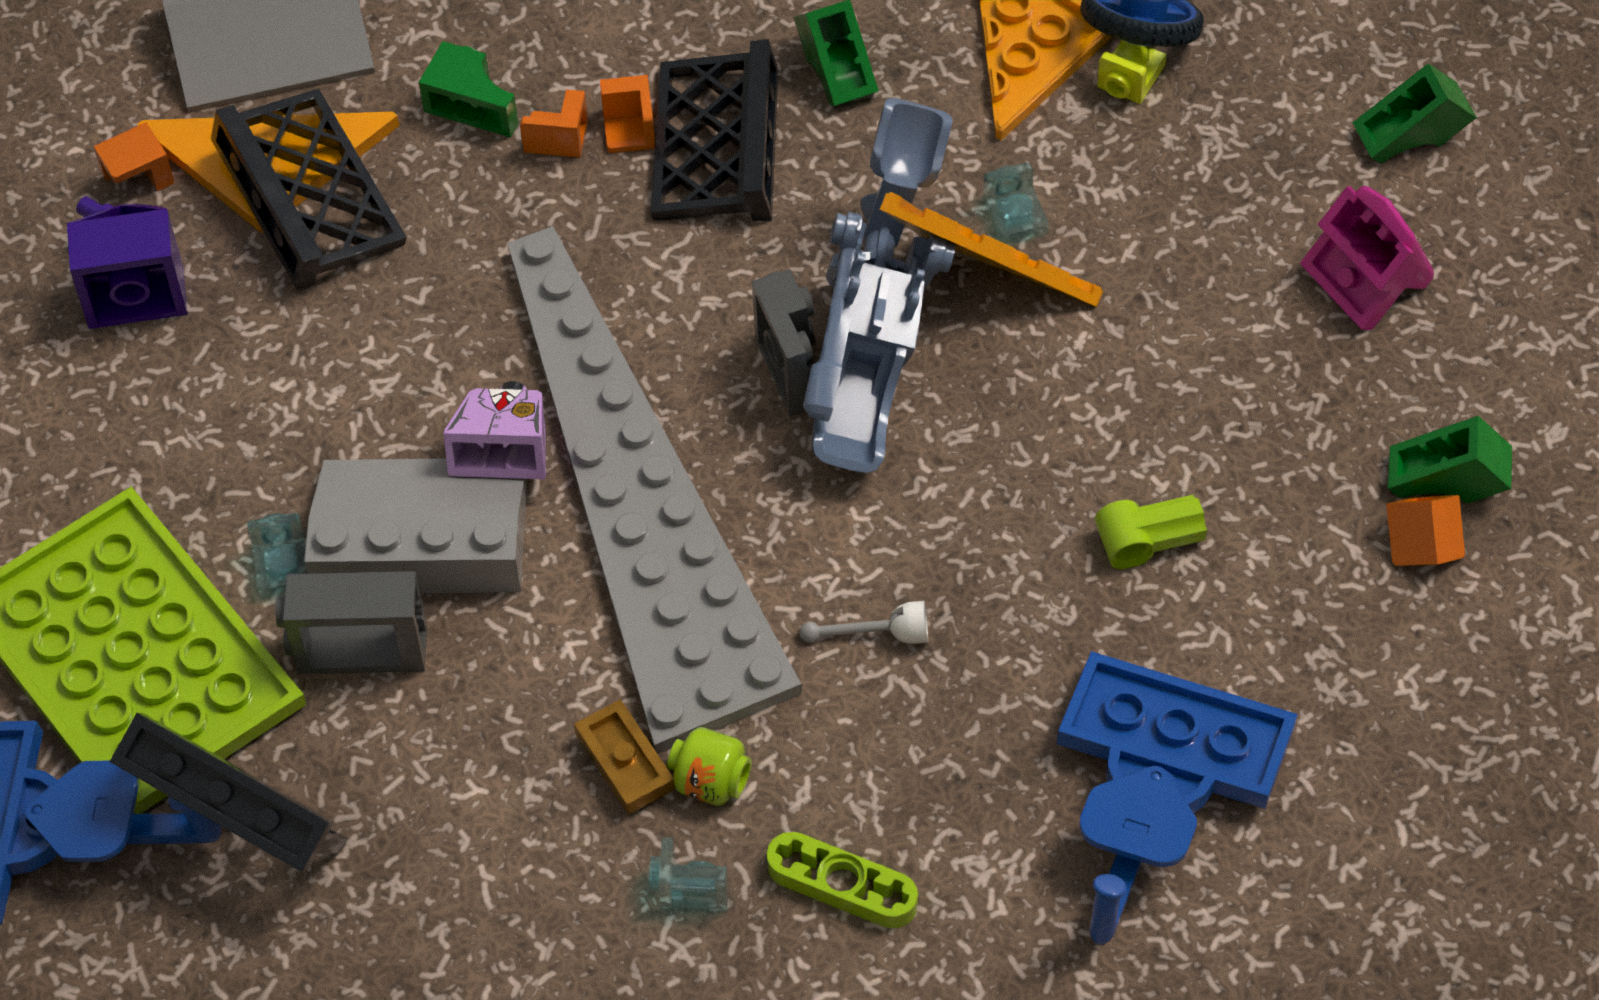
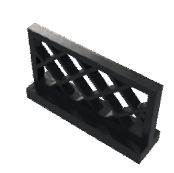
(756, 138)
(273, 206)
(225, 793)

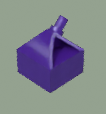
(125, 263)

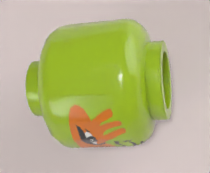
(709, 766)

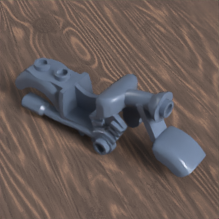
(875, 296)

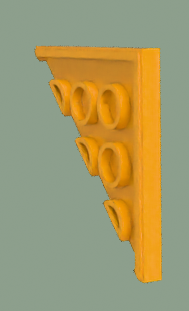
(1032, 53)
(191, 148)
(989, 249)

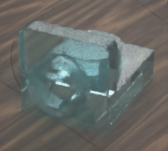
(1014, 204)
(277, 551)
(688, 886)

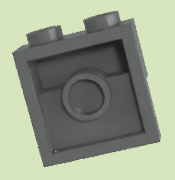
(784, 334)

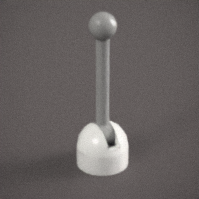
(906, 623)

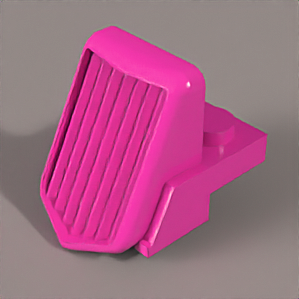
(1366, 256)

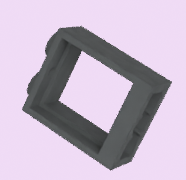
(353, 622)

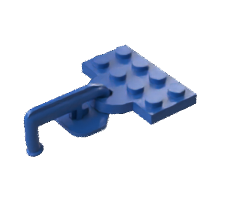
(1166, 756)
(80, 815)

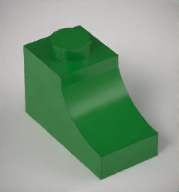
(837, 52)
(460, 90)
(1416, 113)
(1453, 460)

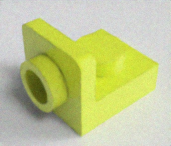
(1130, 70)

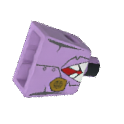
(498, 434)

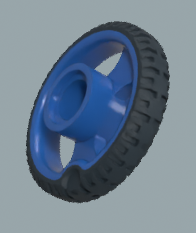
(1145, 21)

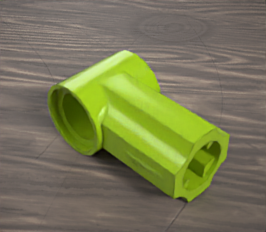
(1136, 532)

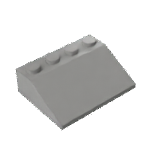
(263, 47)
(418, 519)

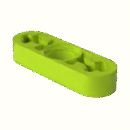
(833, 858)

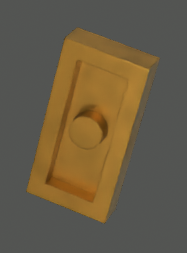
(624, 756)

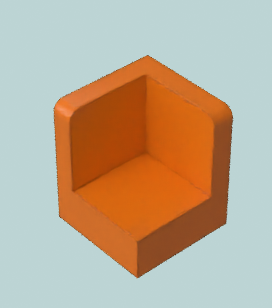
(627, 114)
(557, 132)
(133, 154)
(1425, 530)

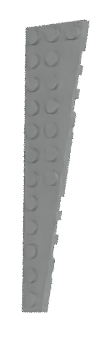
(674, 588)

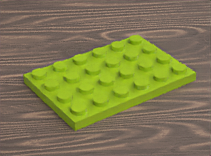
(128, 624)

